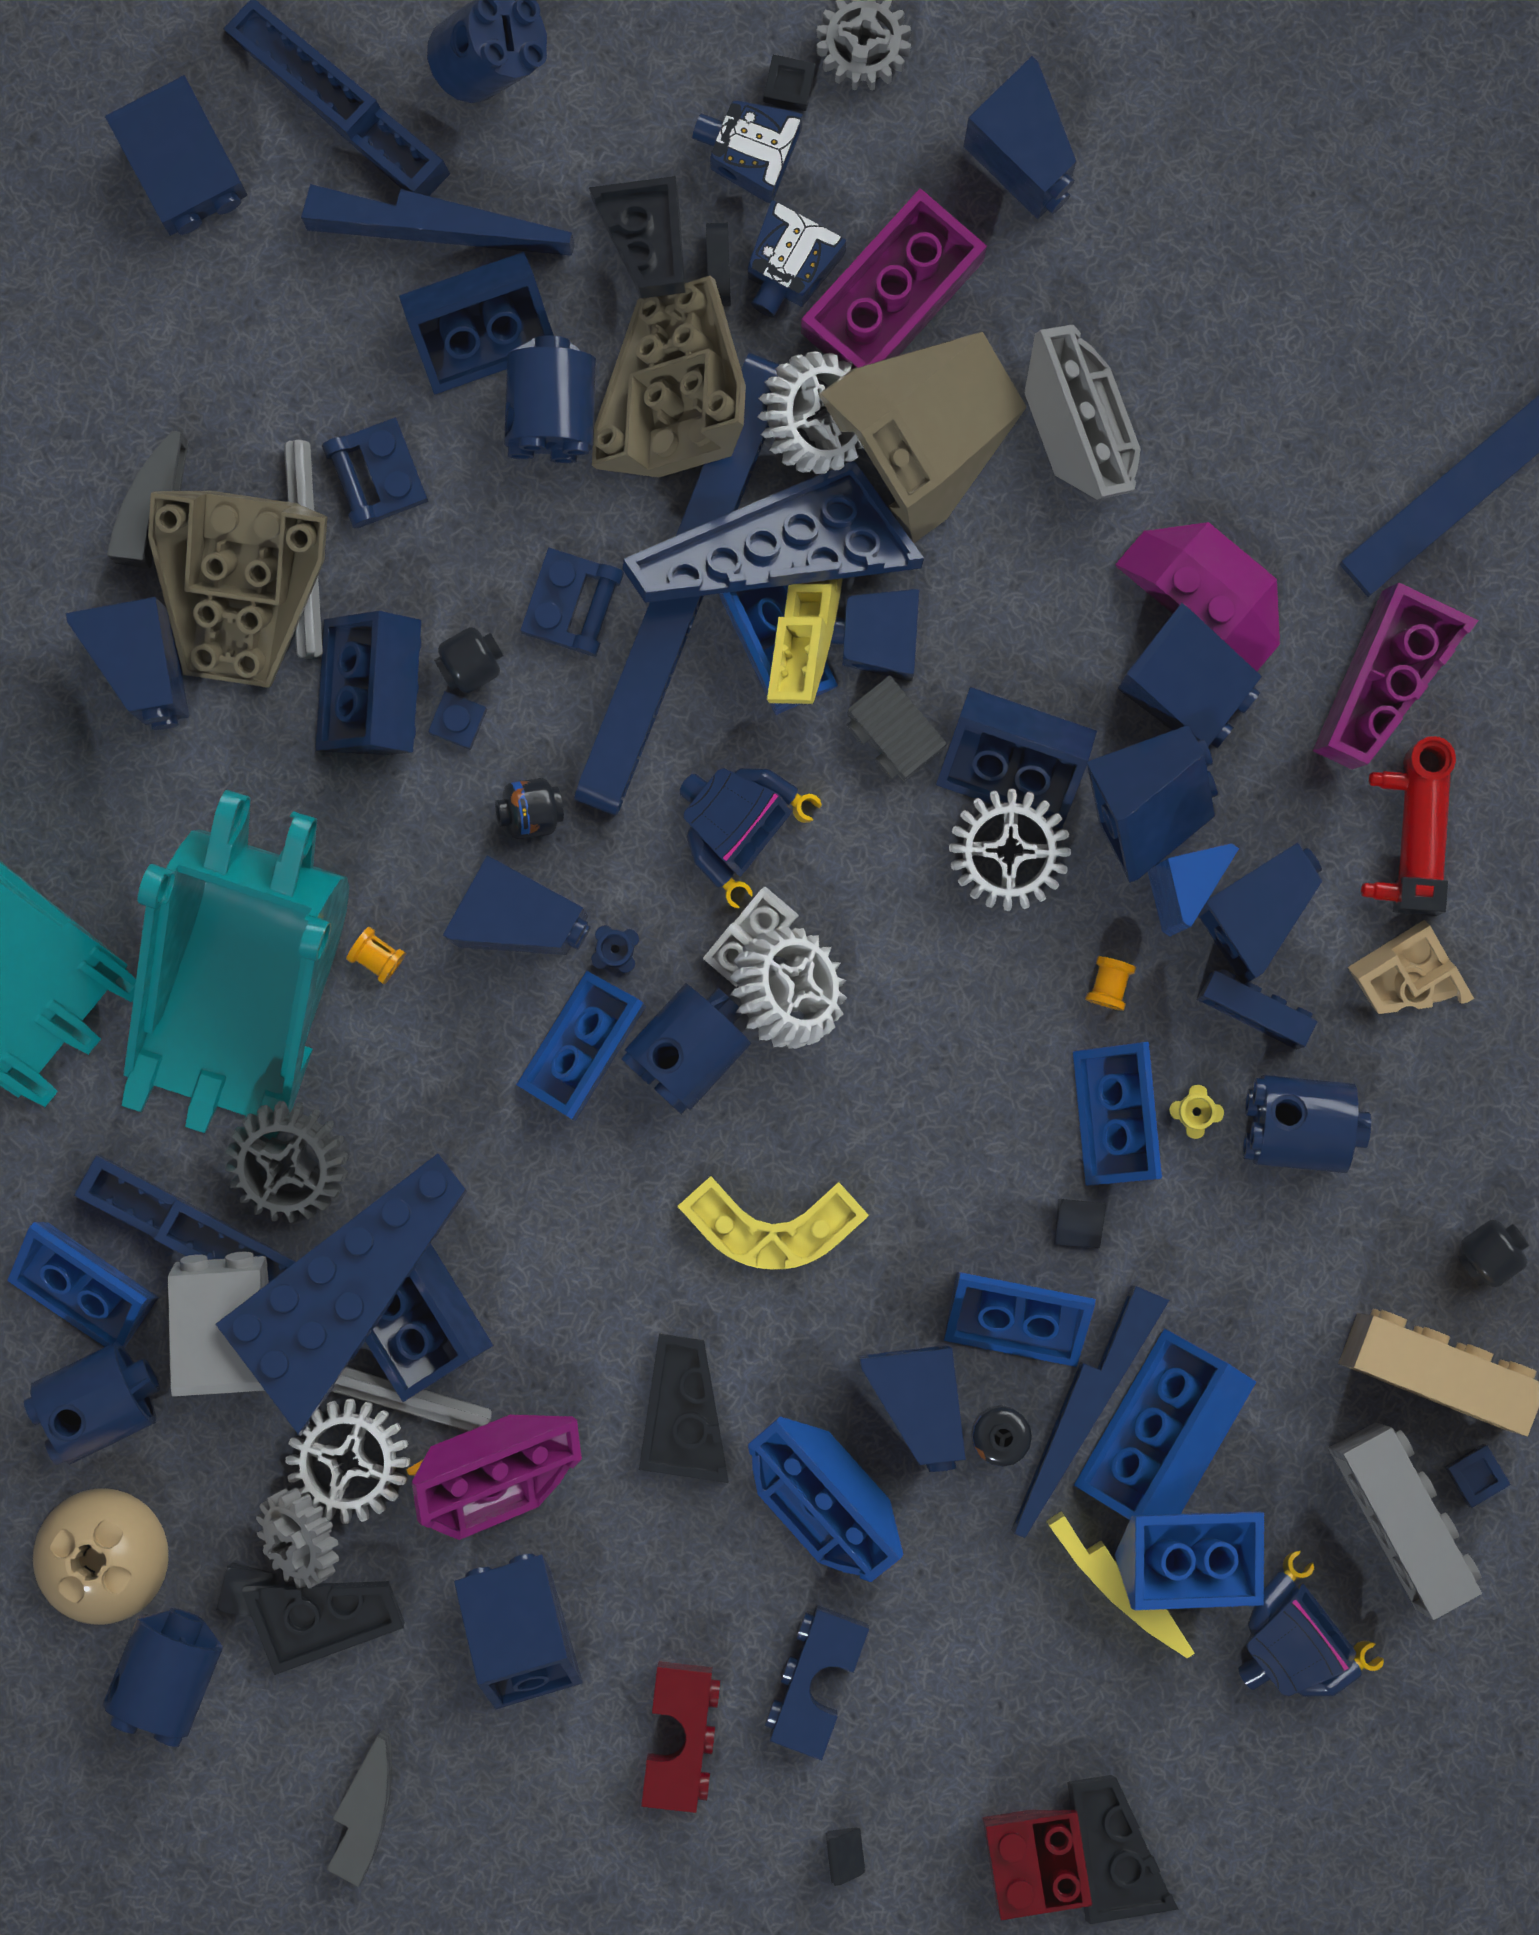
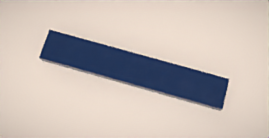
(1445, 501)

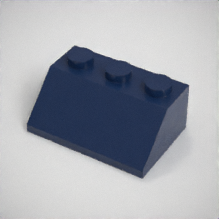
(475, 320)
(368, 684)
(1016, 748)
(426, 1330)

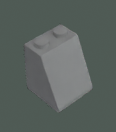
(198, 1298)

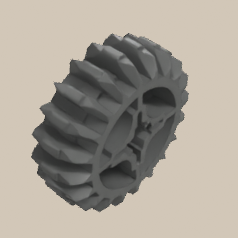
(270, 1153)

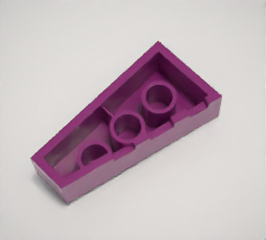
(1390, 670)

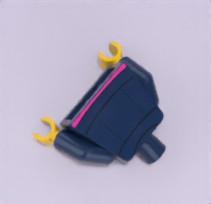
(736, 819)
(1299, 1642)

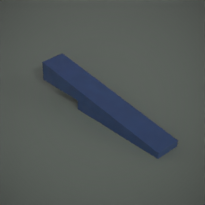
(337, 100)
(428, 220)
(169, 1217)
(1087, 1399)

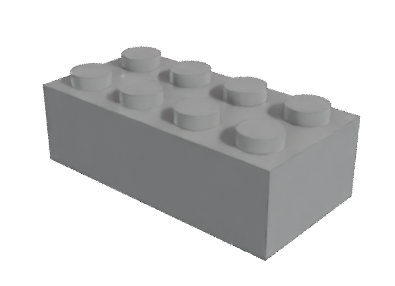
(1406, 1520)

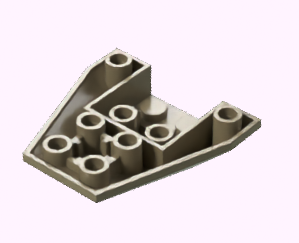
(673, 388)
(928, 423)
(234, 578)

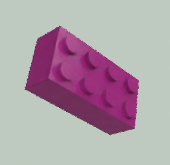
(895, 285)

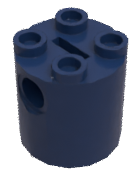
(487, 48)
(549, 400)
(696, 1033)
(1319, 1122)
(105, 1392)
(163, 1675)

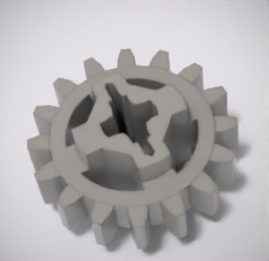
(879, 45)
(297, 1538)

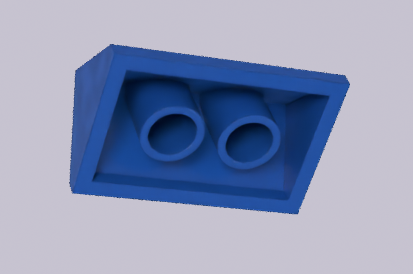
(755, 622)
(1185, 884)
(581, 1045)
(1117, 1114)
(80, 1286)
(1018, 1319)
(1193, 1560)

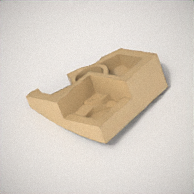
(1409, 973)

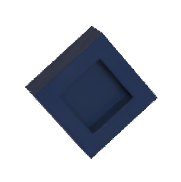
(457, 720)
(1477, 1475)

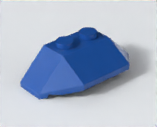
(825, 1498)

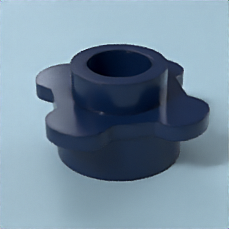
(606, 939)

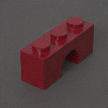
(676, 1778)

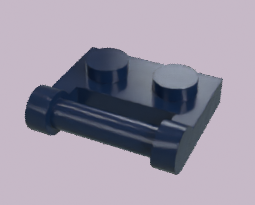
(388, 465)
(558, 596)

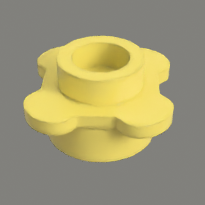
(1194, 1124)

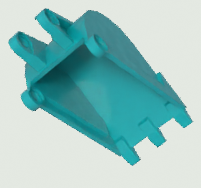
(231, 967)
(47, 985)

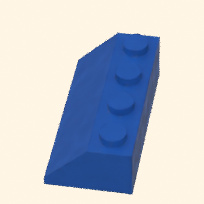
(1165, 1430)

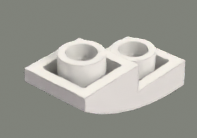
(761, 914)

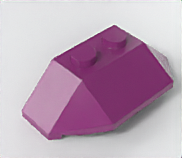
(1213, 580)
(494, 1472)

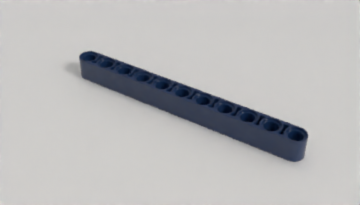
(667, 621)

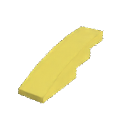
(803, 641)
(1105, 1574)

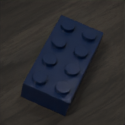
(1257, 1010)

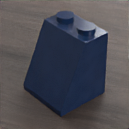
(1024, 141)
(177, 156)
(137, 657)
(1191, 679)
(1153, 797)
(1260, 910)
(515, 914)
(921, 1400)
(516, 1631)

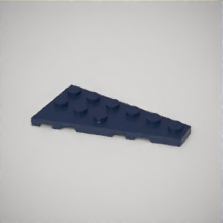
(800, 535)
(326, 1304)

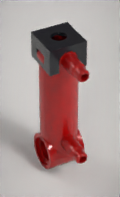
(1424, 831)

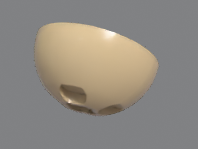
(125, 1553)

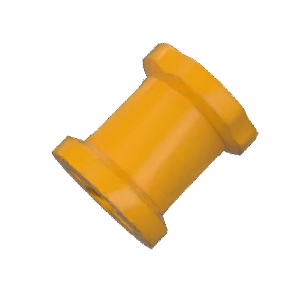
(375, 955)
(1110, 983)

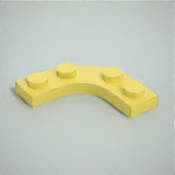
(768, 1244)

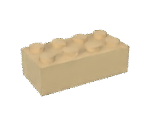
(1447, 1375)

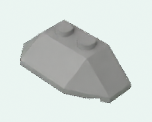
(1081, 414)

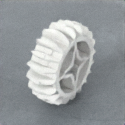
(800, 382)
(1011, 810)
(802, 984)
(370, 1468)

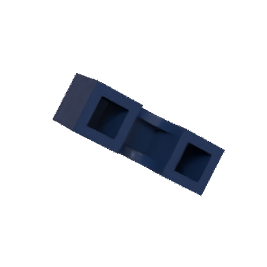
(828, 1642)

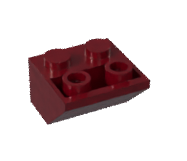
(1036, 1862)

